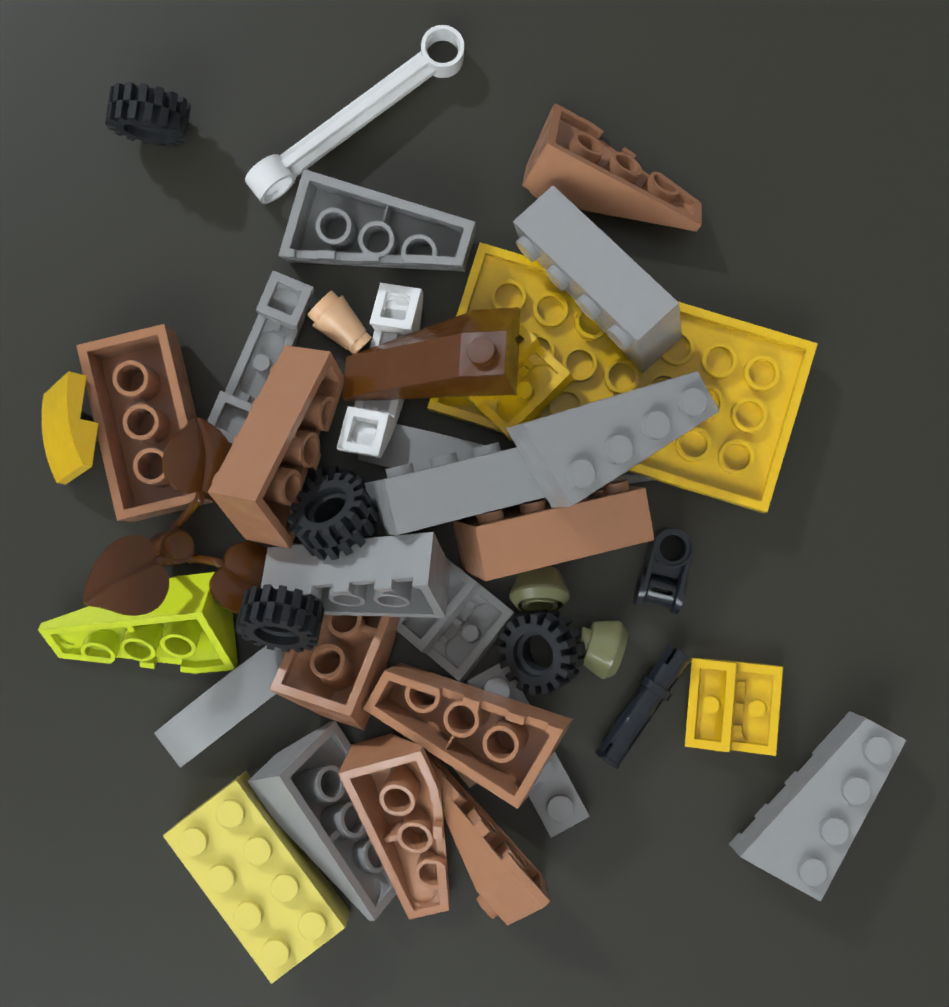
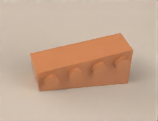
(278, 445)
(541, 536)
(469, 728)

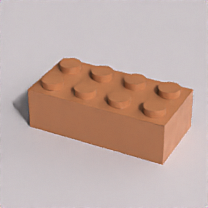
(140, 403)

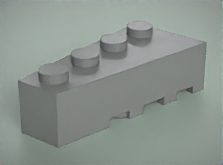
(362, 227)
(600, 278)
(599, 441)
(451, 489)
(382, 578)
(822, 806)

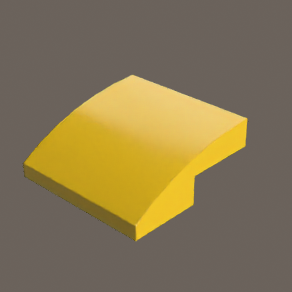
(538, 383)
(66, 437)
(734, 706)

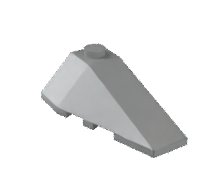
(313, 807)

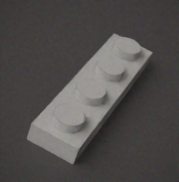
(553, 792)

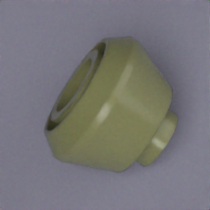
(539, 590)
(604, 647)

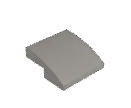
(467, 632)

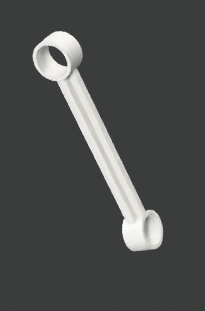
(277, 172)

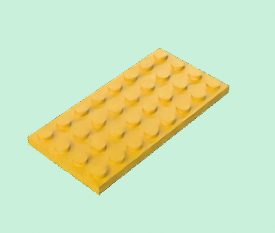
(747, 369)

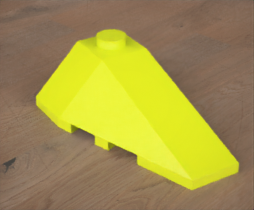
(182, 631)

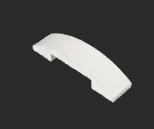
(372, 422)

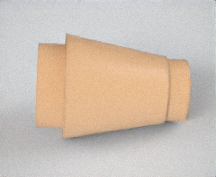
(339, 322)

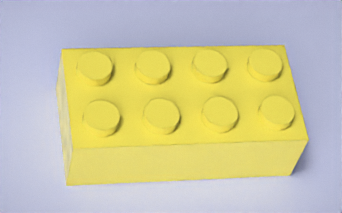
(258, 878)

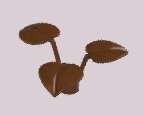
(130, 570)

